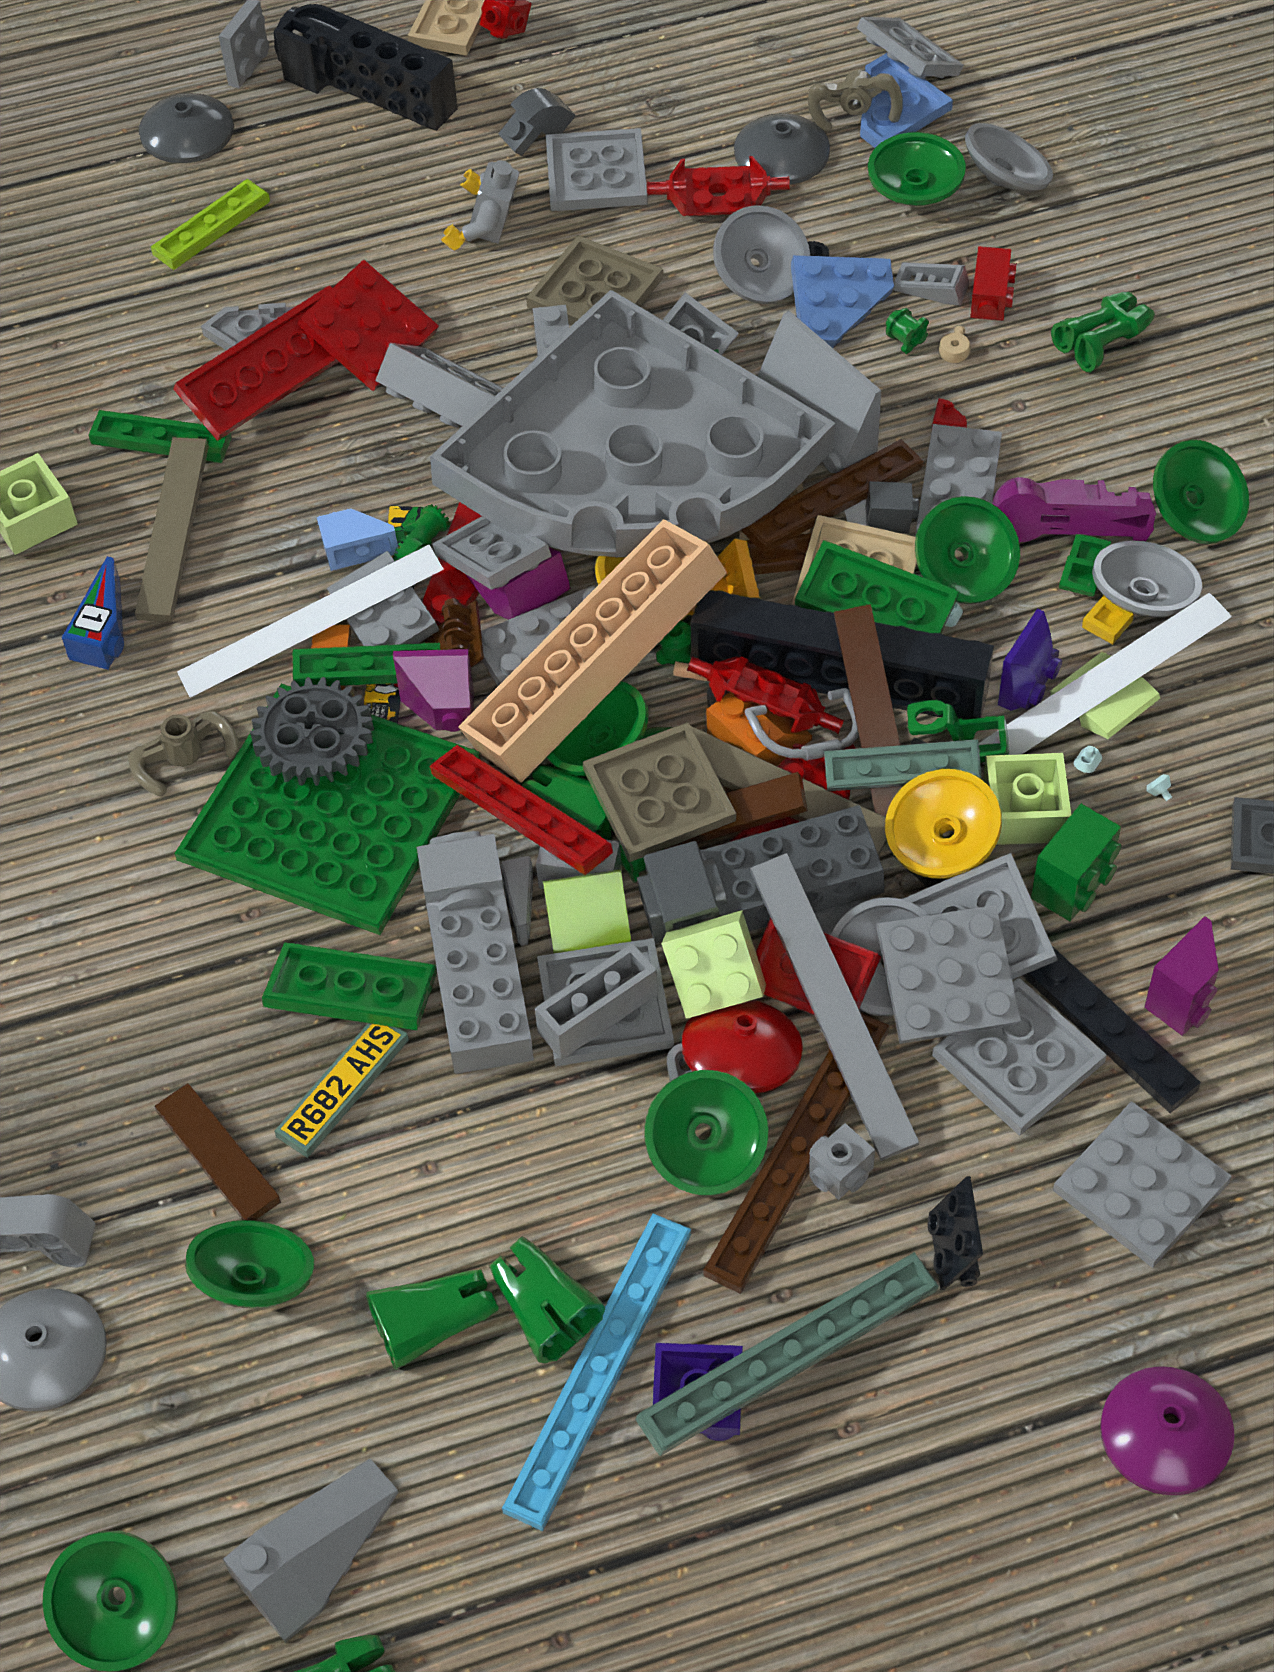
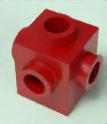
(505, 17)

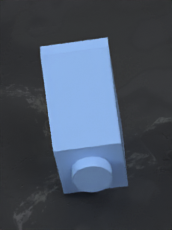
(355, 538)

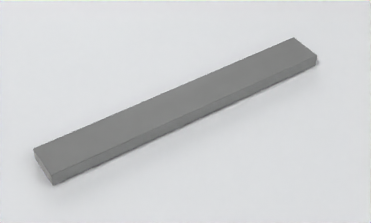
(834, 1007)

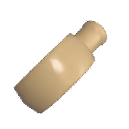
(955, 346)

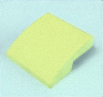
(1119, 708)

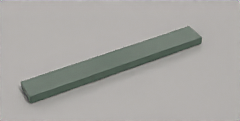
(785, 1354)

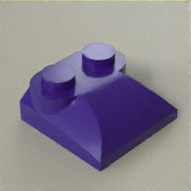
(1029, 666)
(684, 1363)

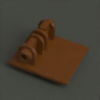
(460, 630)

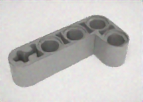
(47, 1225)

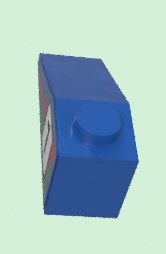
(97, 626)

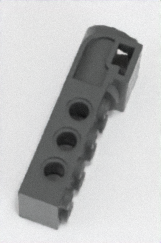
(692, 885)

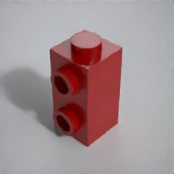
(991, 282)

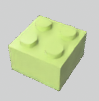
(32, 504)
(1030, 795)
(714, 964)

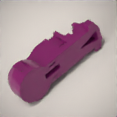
(1074, 509)

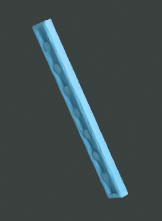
(596, 1373)

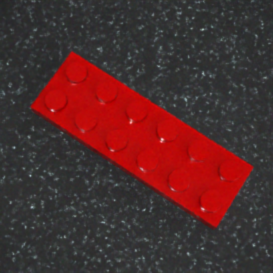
(255, 372)

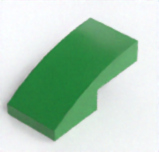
(1079, 564)

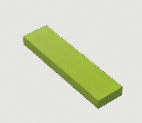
(210, 224)

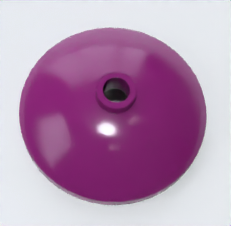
(1163, 1454)

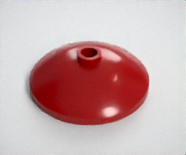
(746, 1042)

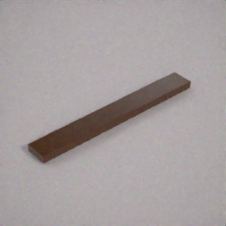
(783, 1173)

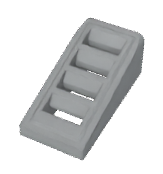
(944, 284)
(518, 888)

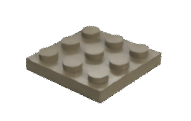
(588, 273)
(659, 791)

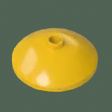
(938, 804)

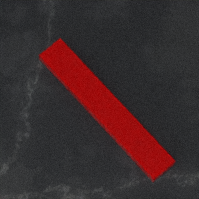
(522, 810)

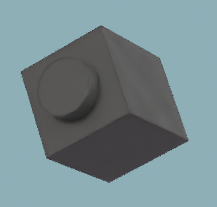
(891, 506)

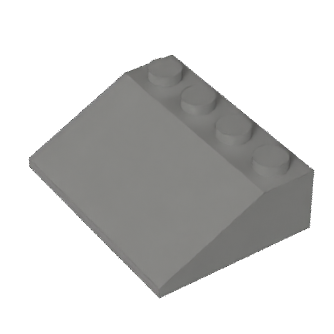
(830, 385)

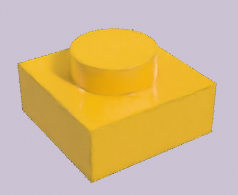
(1107, 620)

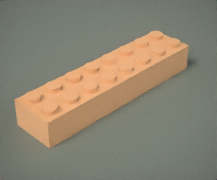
(592, 650)

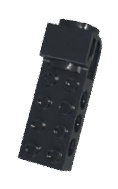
(365, 64)

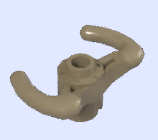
(854, 96)
(179, 745)

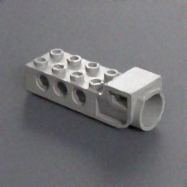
(474, 952)

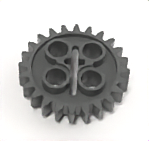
(308, 724)

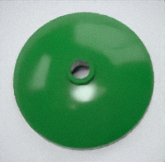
(916, 168)
(1211, 484)
(982, 537)
(612, 724)
(735, 1137)
(249, 1264)
(89, 1619)

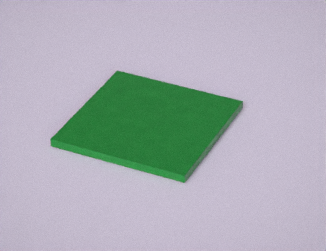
(328, 845)

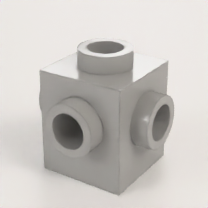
(841, 1162)

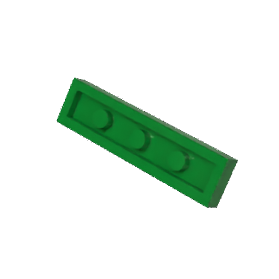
(151, 434)
(351, 664)

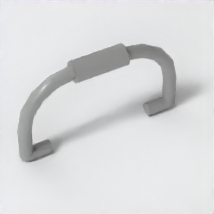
(810, 751)

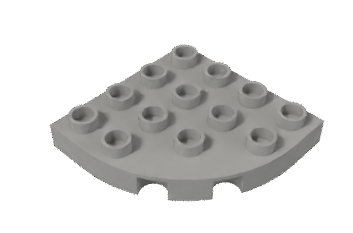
(628, 431)

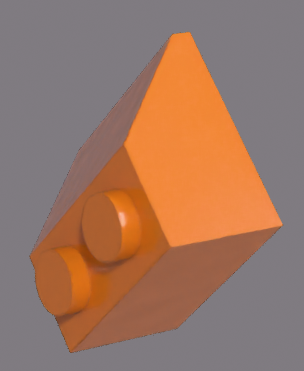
(729, 723)

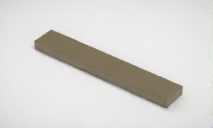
(172, 530)
(740, 770)

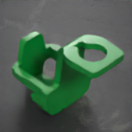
(958, 728)

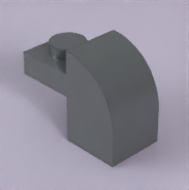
(535, 113)

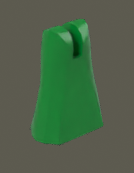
(571, 796)
(546, 1301)
(429, 1312)

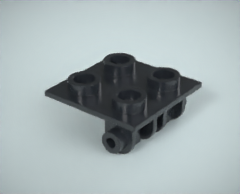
(956, 1237)

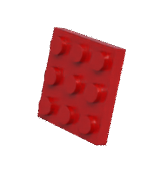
(362, 319)

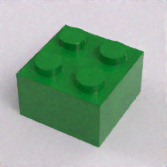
(1076, 863)

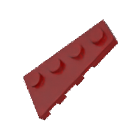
(451, 581)

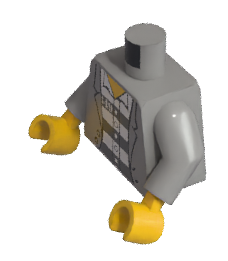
(494, 198)

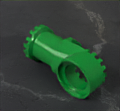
(422, 531)

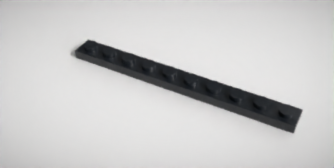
(1110, 1028)

